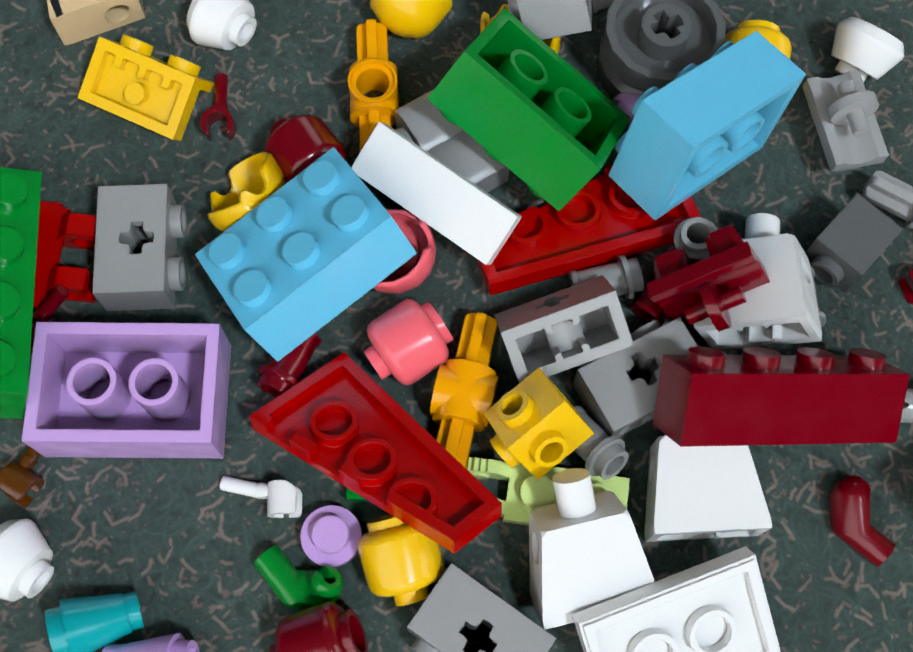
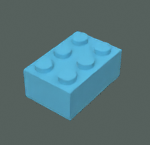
(703, 123)
(305, 255)

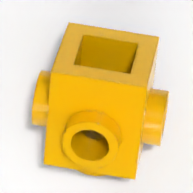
(536, 425)

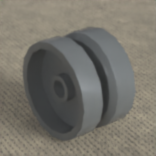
(654, 41)

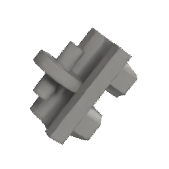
(846, 121)

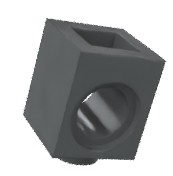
(851, 244)

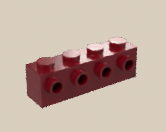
(779, 397)

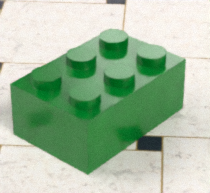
(530, 110)

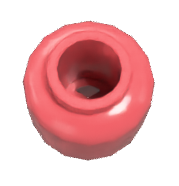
(408, 342)

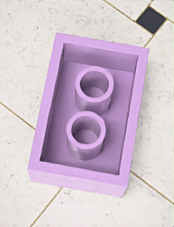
(128, 390)

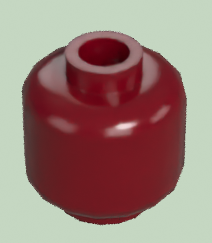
(300, 142)
(320, 629)

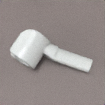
(280, 495)

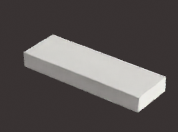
(435, 193)

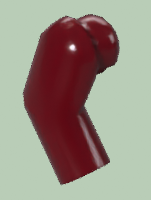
(851, 520)

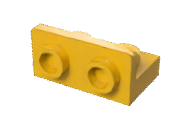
(141, 87)

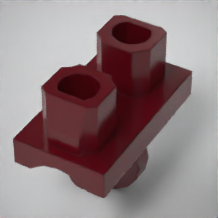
(708, 285)

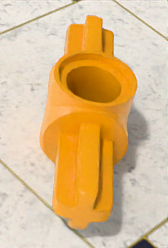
(372, 73)
(465, 387)

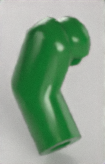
(298, 587)

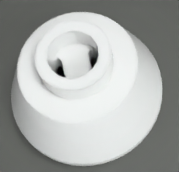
(221, 23)
(865, 48)
(23, 560)

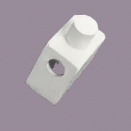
(779, 310)
(703, 493)
(581, 550)

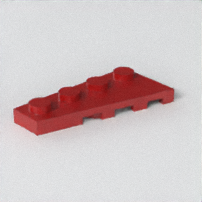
(583, 234)
(379, 451)

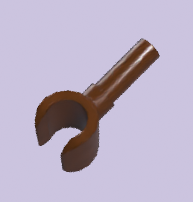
(18, 479)

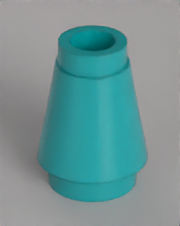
(92, 621)

